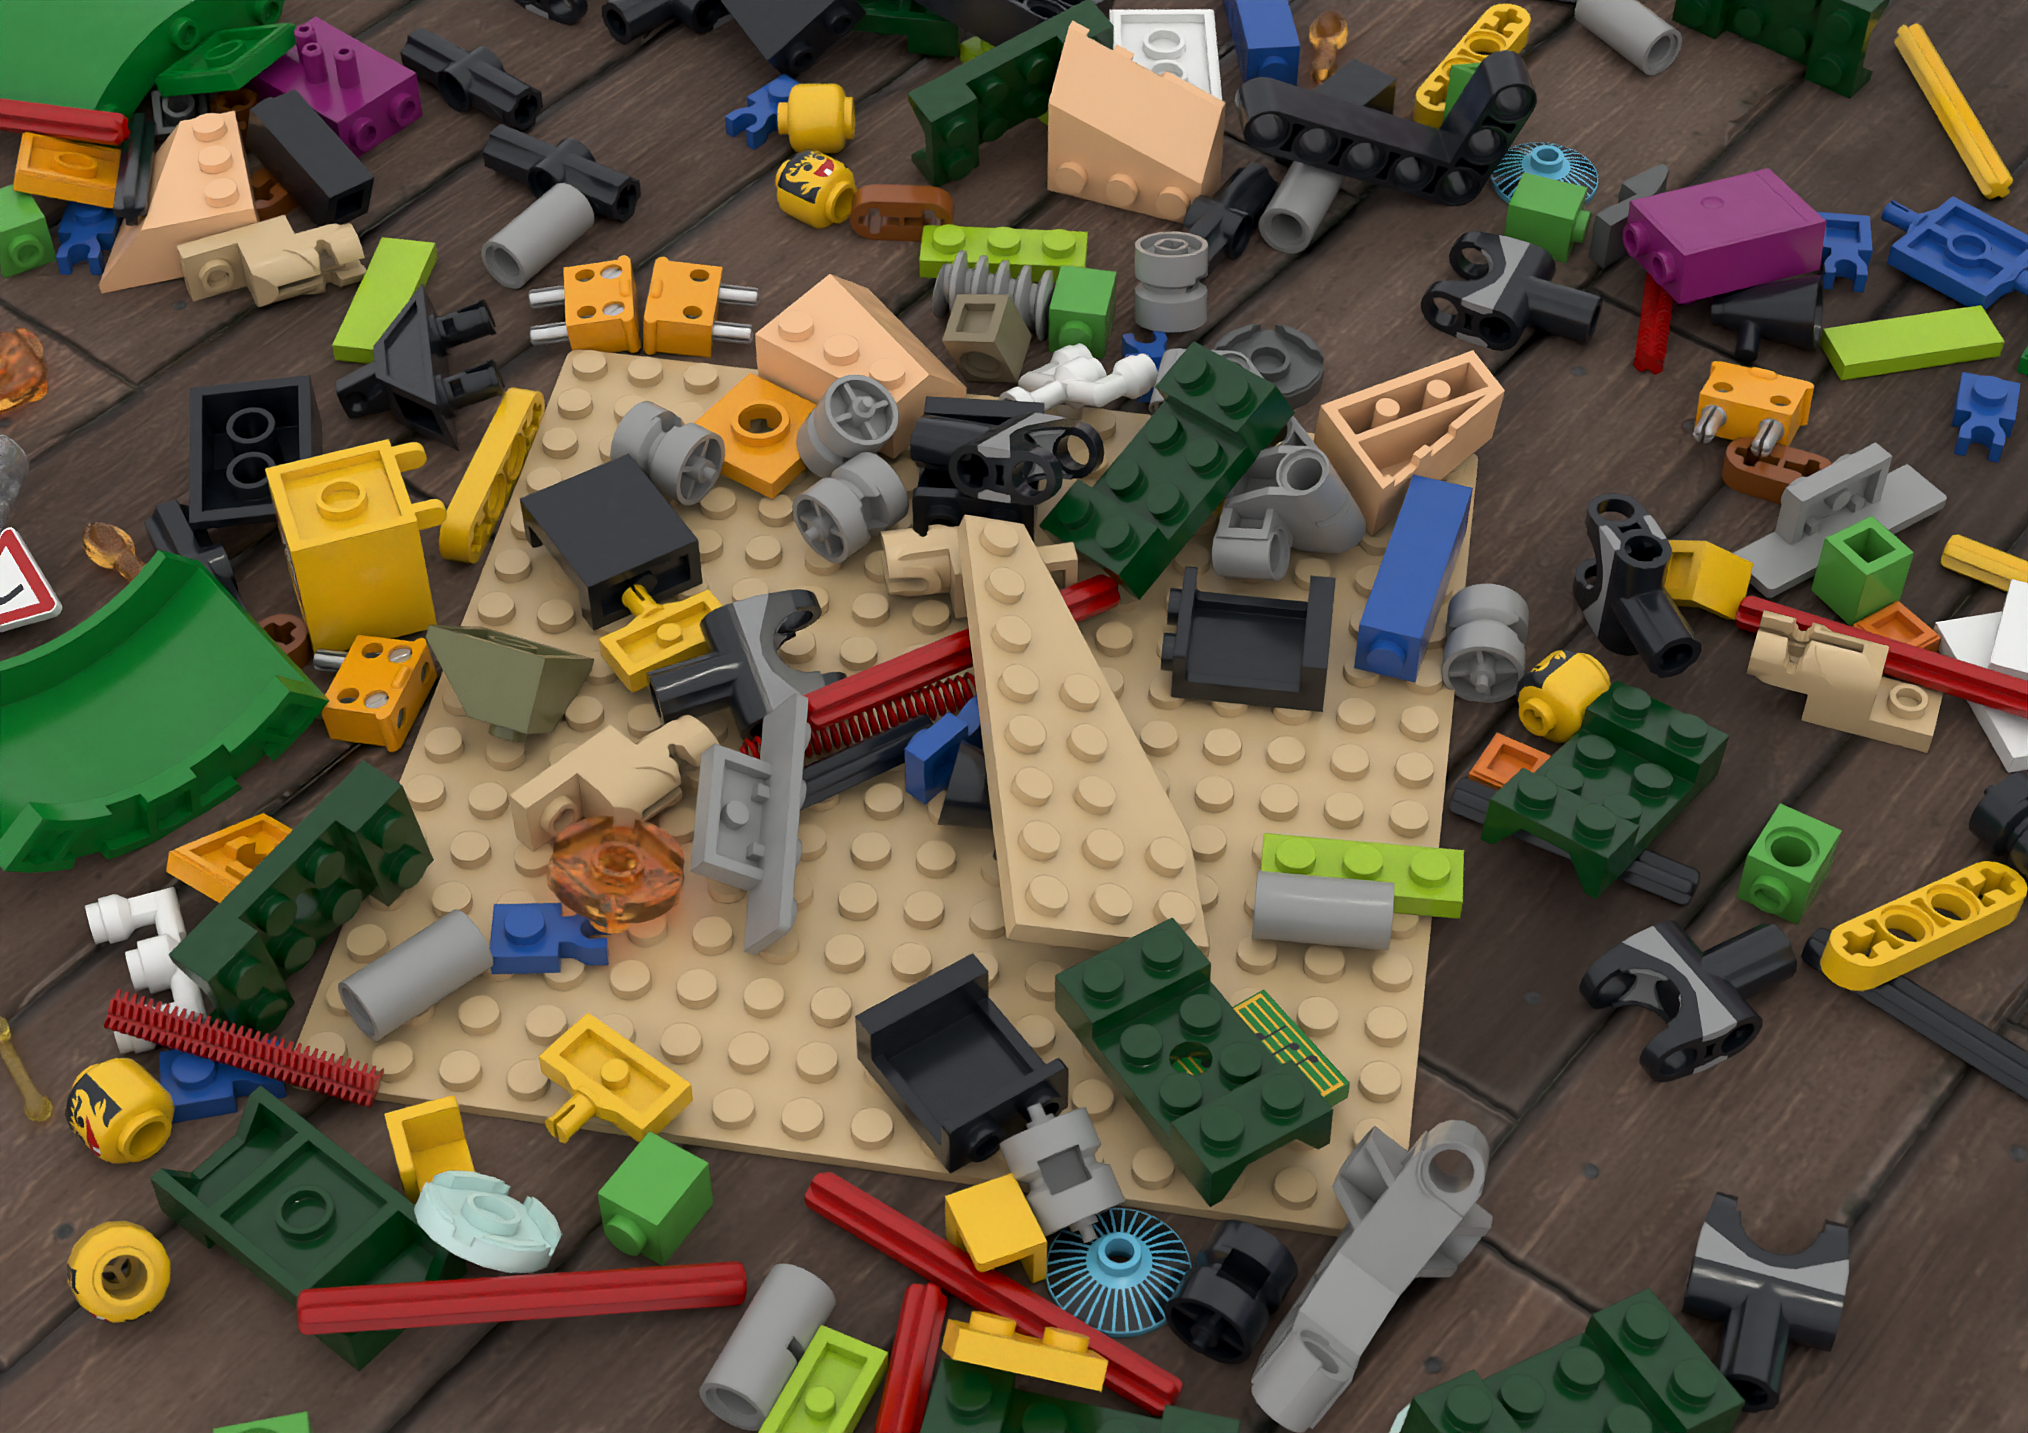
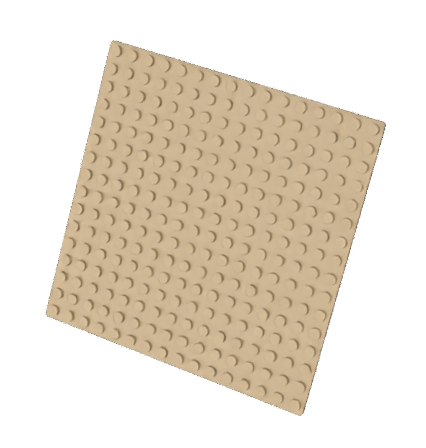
(877, 878)

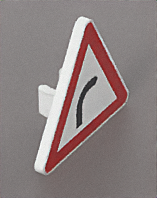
(23, 587)

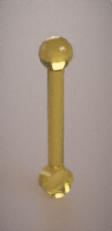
(37, 1106)

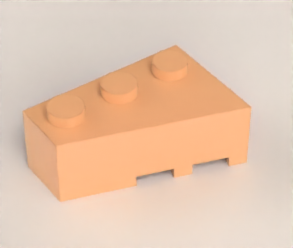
(1406, 429)

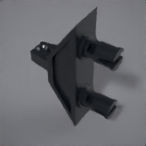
(413, 370)

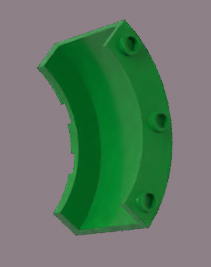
(108, 50)
(140, 718)

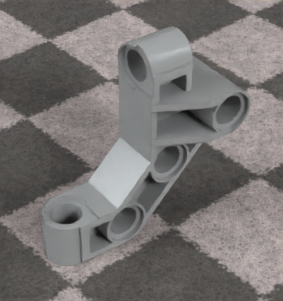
(1280, 502)
(1401, 1226)

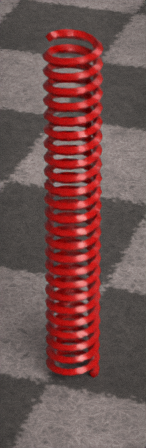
(892, 718)

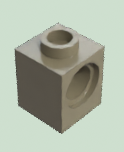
(987, 337)

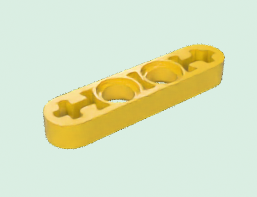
(1482, 37)
(491, 476)
(1845, 953)

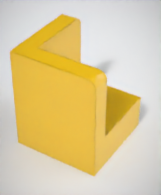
(1707, 577)
(427, 1143)
(996, 1227)

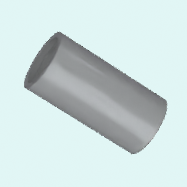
(1631, 32)
(1298, 207)
(537, 235)
(1323, 910)
(415, 975)
(767, 1346)

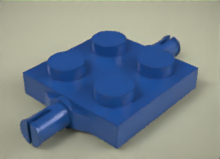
(1959, 252)

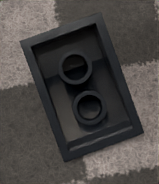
(238, 435)

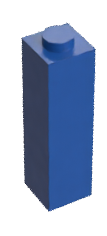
(1264, 39)
(1413, 578)

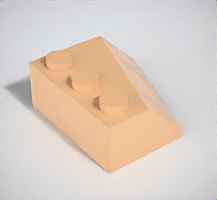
(1130, 133)
(195, 192)
(846, 332)

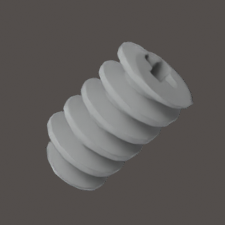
(1029, 298)

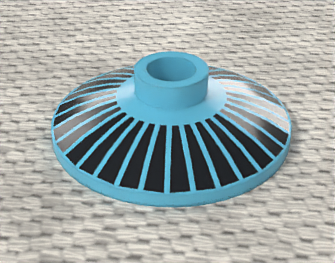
(1546, 161)
(1113, 1296)

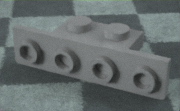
(1830, 502)
(752, 821)

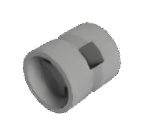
(1170, 287)

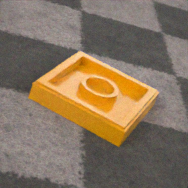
(67, 170)

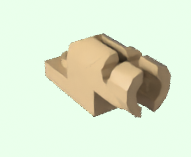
(272, 261)
(933, 565)
(1843, 682)
(612, 779)

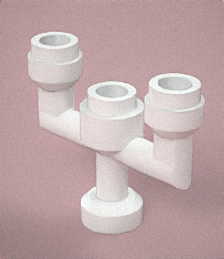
(1081, 380)
(149, 965)

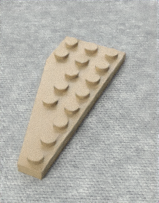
(1074, 803)

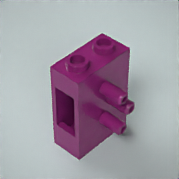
(346, 83)
(1724, 235)

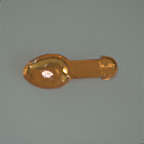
(1327, 36)
(111, 549)

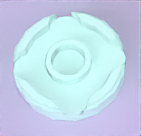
(484, 1225)

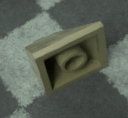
(508, 679)

